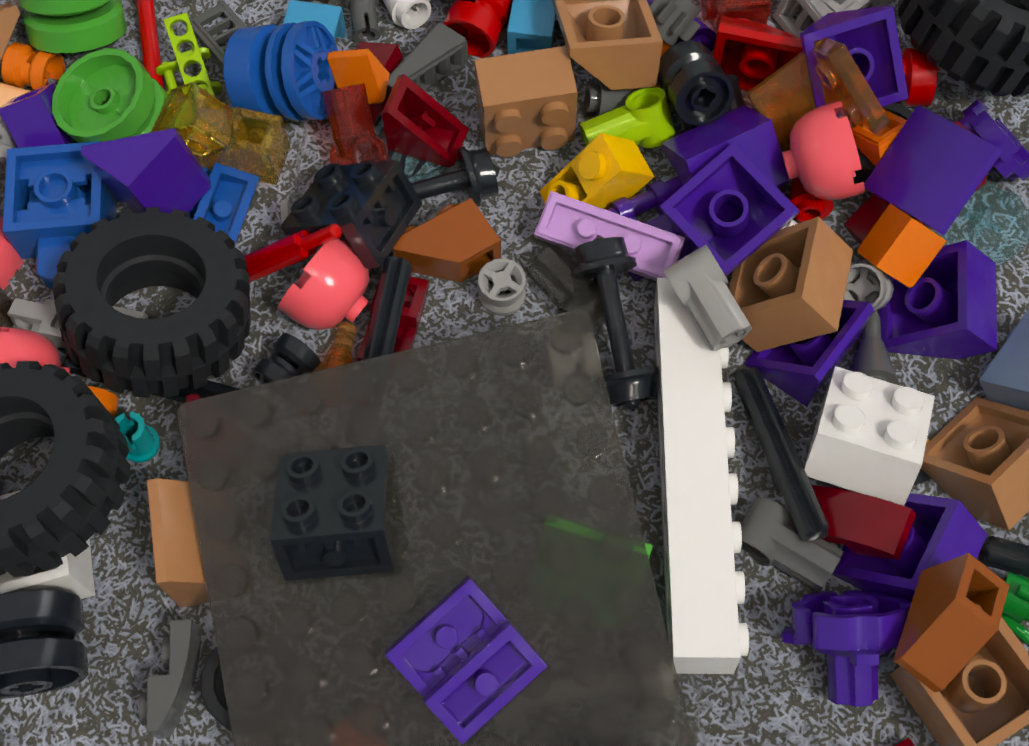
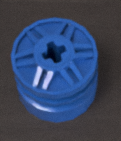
(280, 69)

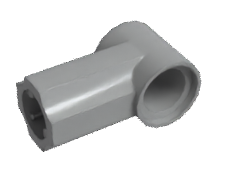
(704, 290)

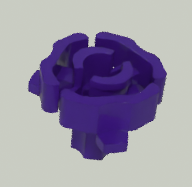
(853, 635)

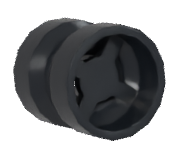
(288, 360)

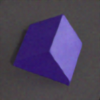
(873, 44)
(743, 127)
(149, 171)
(728, 209)
(807, 364)

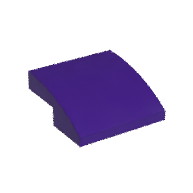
(932, 169)
(465, 659)

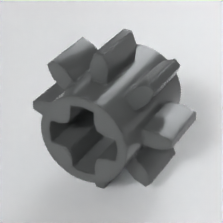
(675, 19)

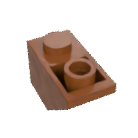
(450, 244)
(950, 619)

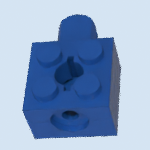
(51, 201)

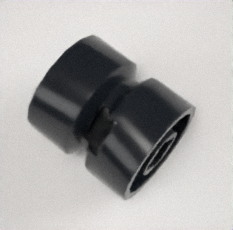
(695, 83)

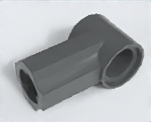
(774, 540)

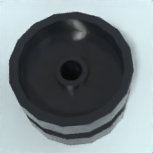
(39, 642)

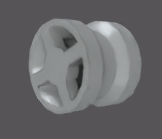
(502, 276)

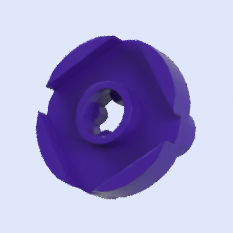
(1014, 154)

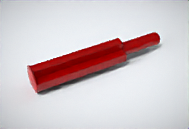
(288, 251)

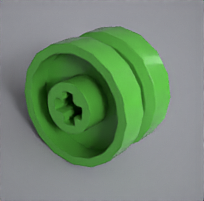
(73, 24)
(107, 97)

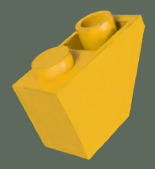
(602, 172)

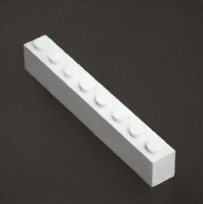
(697, 494)

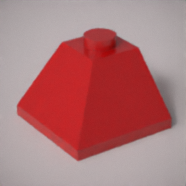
(753, 50)

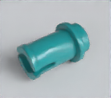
(144, 437)

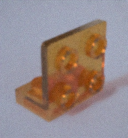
(789, 91)

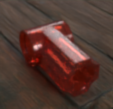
(352, 126)

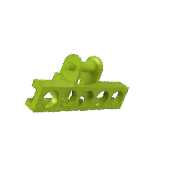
(186, 58)

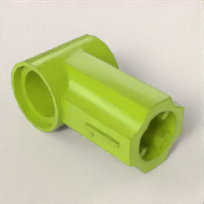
(642, 119)

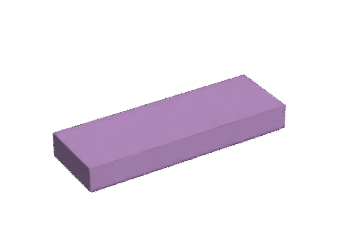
(574, 222)

